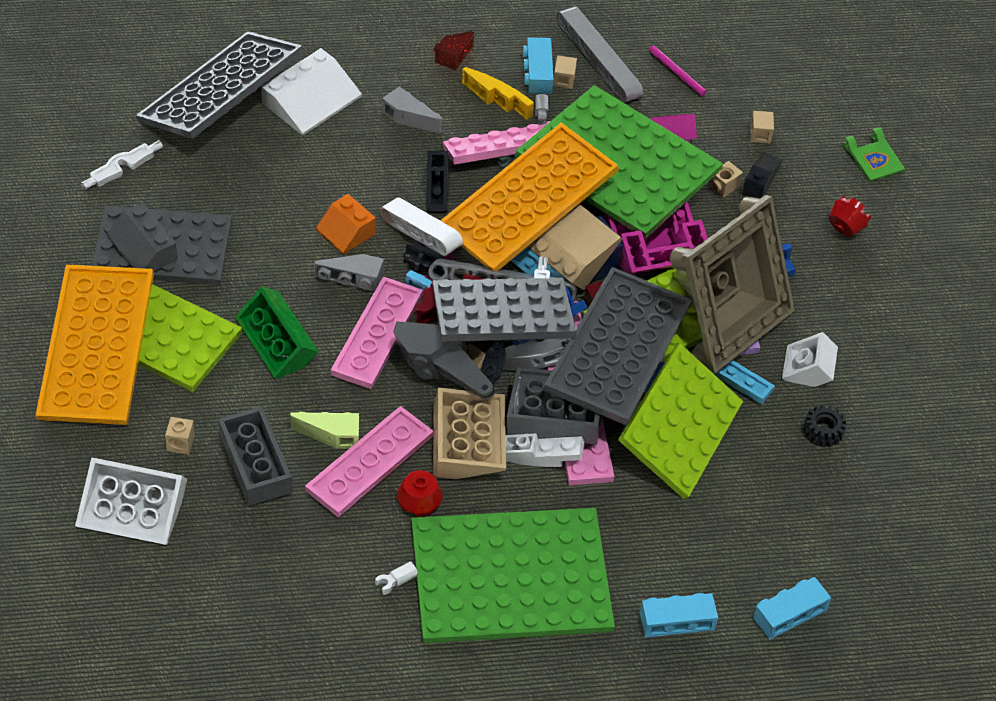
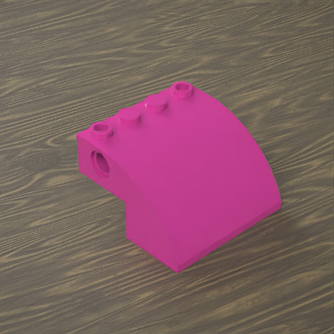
(654, 252)

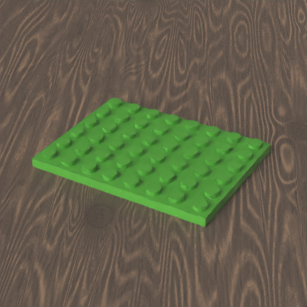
(654, 164)
(511, 575)

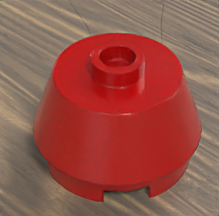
(848, 216)
(419, 493)

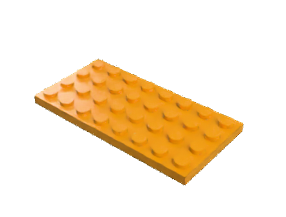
(529, 196)
(95, 345)

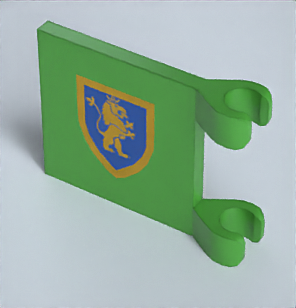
(875, 159)

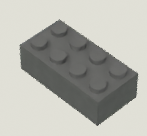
(255, 456)

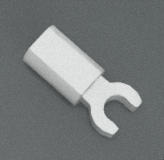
(397, 577)

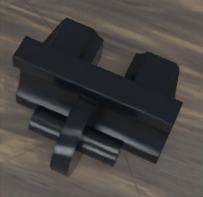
(421, 257)

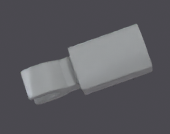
(541, 108)

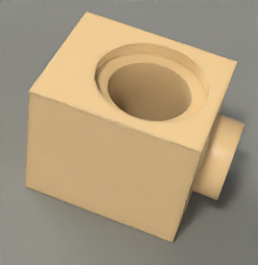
(564, 72)
(762, 127)
(726, 180)
(180, 435)

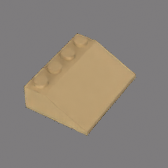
(577, 245)
(468, 434)

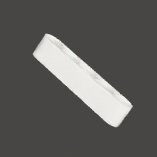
(421, 226)

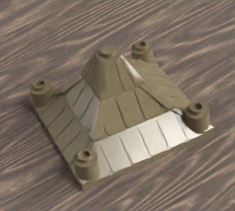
(736, 283)

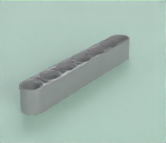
(600, 54)
(472, 269)

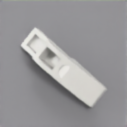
(535, 354)
(547, 452)

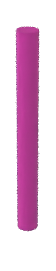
(677, 70)

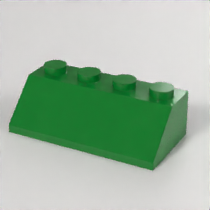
(276, 333)

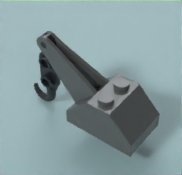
(449, 359)

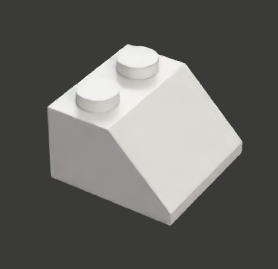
(810, 361)

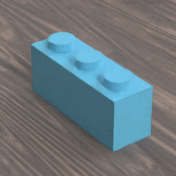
(538, 66)
(791, 607)
(678, 615)

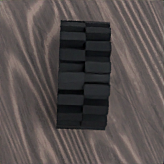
(821, 435)

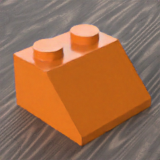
(346, 224)

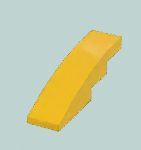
(494, 90)

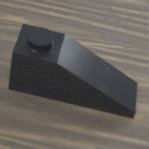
(761, 176)
(438, 181)

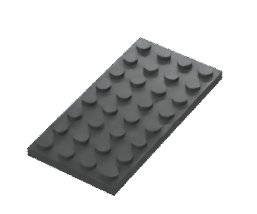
(220, 84)
(618, 346)

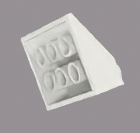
(310, 92)
(130, 501)

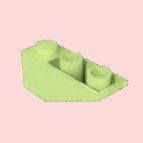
(332, 429)

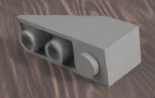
(409, 111)
(354, 270)

